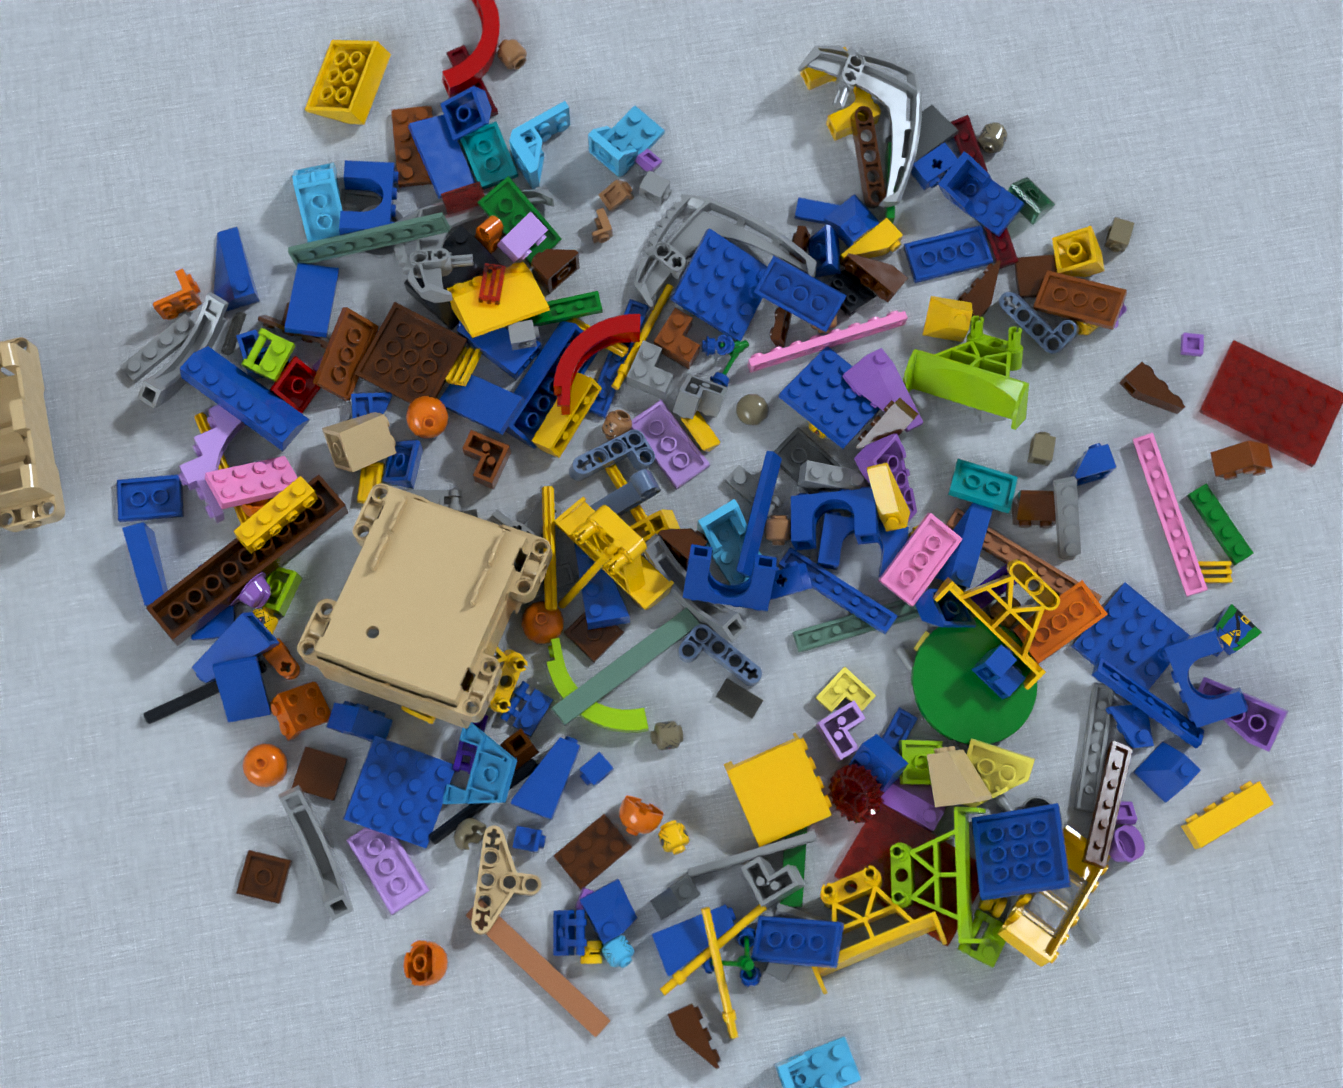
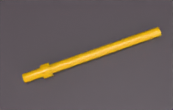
(625, 367)
(606, 554)
(679, 977)
(728, 1014)

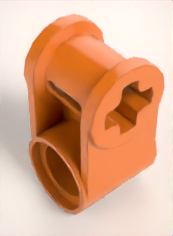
(490, 233)
(279, 658)

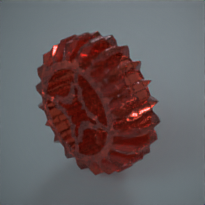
(867, 795)

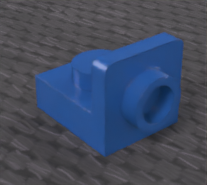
(529, 839)

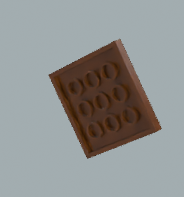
(410, 355)

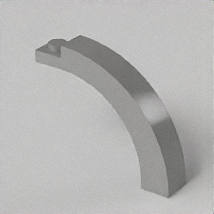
(205, 332)
(716, 616)
(319, 852)

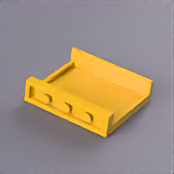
(779, 791)

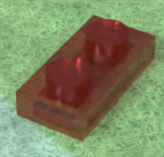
(462, 197)

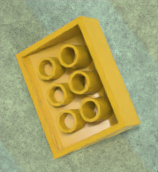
(348, 80)
(519, 300)

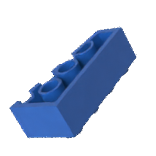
(600, 596)

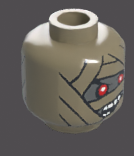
(992, 137)
(667, 735)

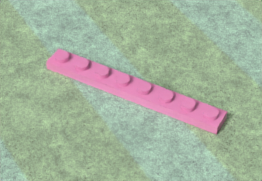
(834, 338)
(1169, 515)

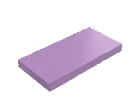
(672, 446)
(388, 868)

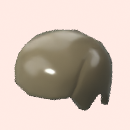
(752, 409)
(468, 832)

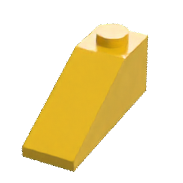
(877, 242)
(888, 497)
(654, 523)

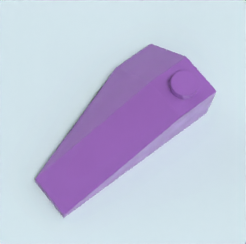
(880, 383)
(889, 451)
(1257, 725)
(914, 803)

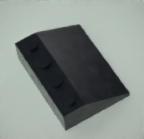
(458, 243)

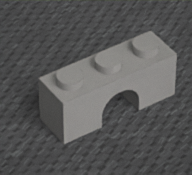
(821, 475)

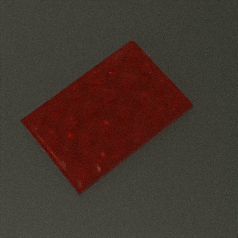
(1272, 403)
(873, 849)

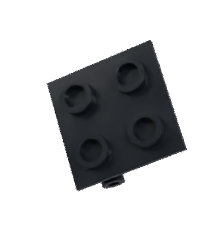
(851, 286)

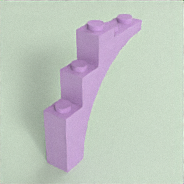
(209, 449)

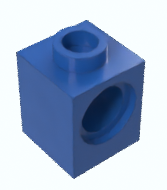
(595, 770)

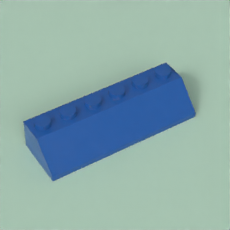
(538, 384)
(243, 397)

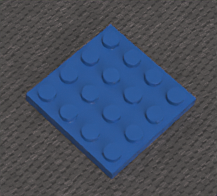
(721, 285)
(828, 400)
(1131, 637)
(399, 792)
(1020, 852)

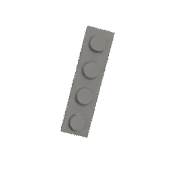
(158, 348)
(1067, 516)

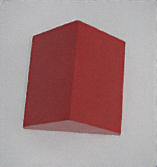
(296, 385)

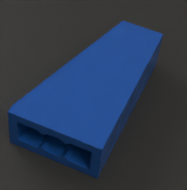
(498, 349)
(146, 561)
(242, 639)
(547, 782)
(687, 939)

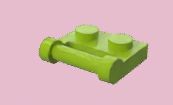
(274, 358)
(985, 953)

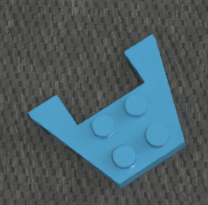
(489, 775)

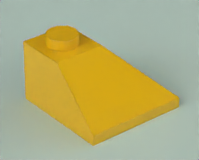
(1078, 253)
(947, 319)

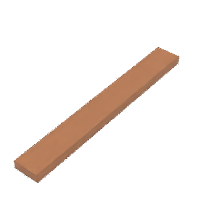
(1008, 550)
(543, 973)

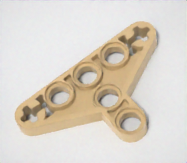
(497, 892)

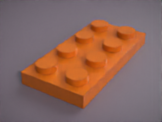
(1057, 627)

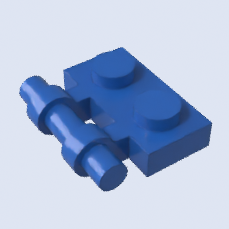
(532, 712)
(564, 932)

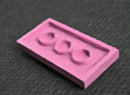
(250, 481)
(920, 559)

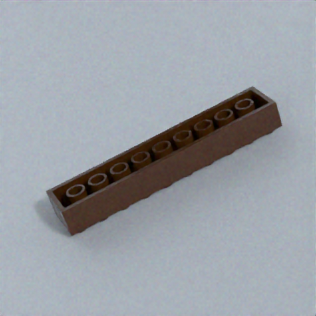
(225, 574)

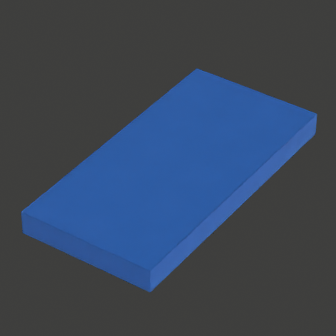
(440, 154)
(948, 254)
(800, 293)
(312, 300)
(483, 403)
(797, 941)

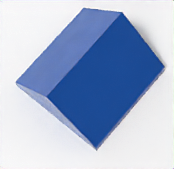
(825, 251)
(403, 466)

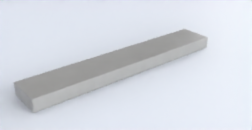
(1094, 747)
(752, 854)

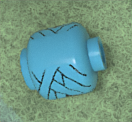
(618, 951)

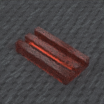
(490, 298)

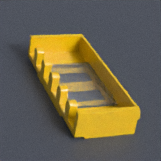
(1043, 918)

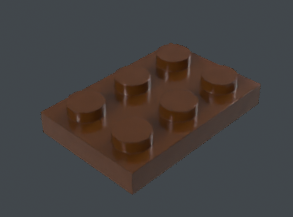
(592, 851)

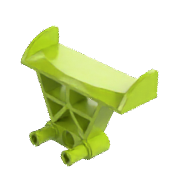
(975, 373)
(904, 892)

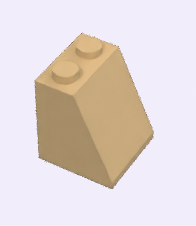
(360, 441)
(955, 778)

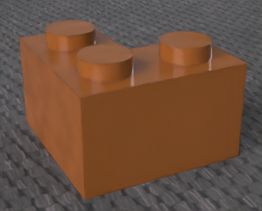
(674, 341)
(491, 457)
(1243, 458)

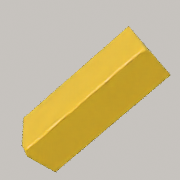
(701, 432)

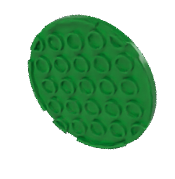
(955, 697)

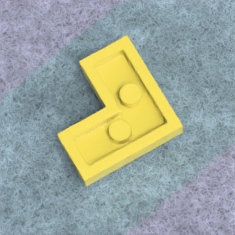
(845, 686)

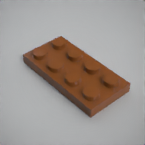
(408, 160)
(1080, 300)
(344, 353)

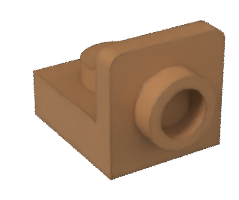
(616, 194)
(604, 228)

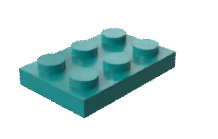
(489, 155)
(983, 486)

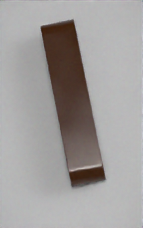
(871, 148)

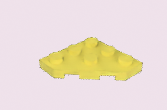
(998, 768)

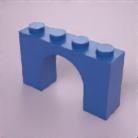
(374, 177)
(808, 509)
(837, 528)
(751, 594)
(1202, 708)

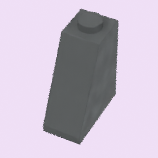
(675, 897)

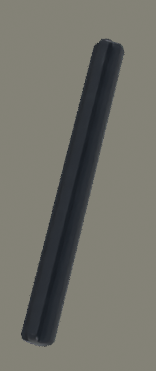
(187, 700)
(473, 809)

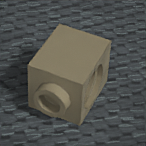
(1119, 235)
(1041, 448)

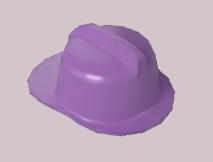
(255, 592)
(1126, 844)

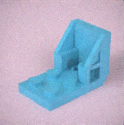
(528, 140)
(625, 141)
(318, 200)
(725, 533)
(820, 1067)

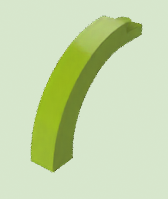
(602, 716)

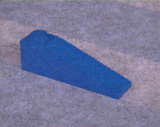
(232, 271)
(964, 559)

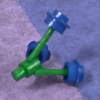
(724, 346)
(749, 973)

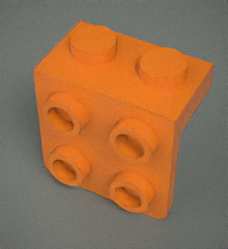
(181, 301)
(300, 709)

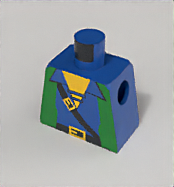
(1234, 630)

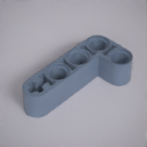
(1034, 319)
(609, 458)
(638, 490)
(722, 658)

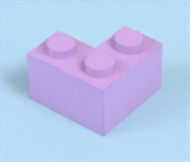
(522, 237)
(836, 729)

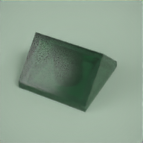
(1035, 201)

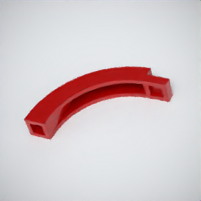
(478, 63)
(595, 338)

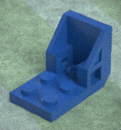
(979, 196)

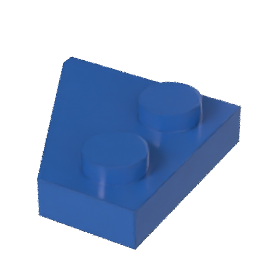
(369, 402)
(1133, 725)

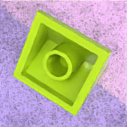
(283, 589)

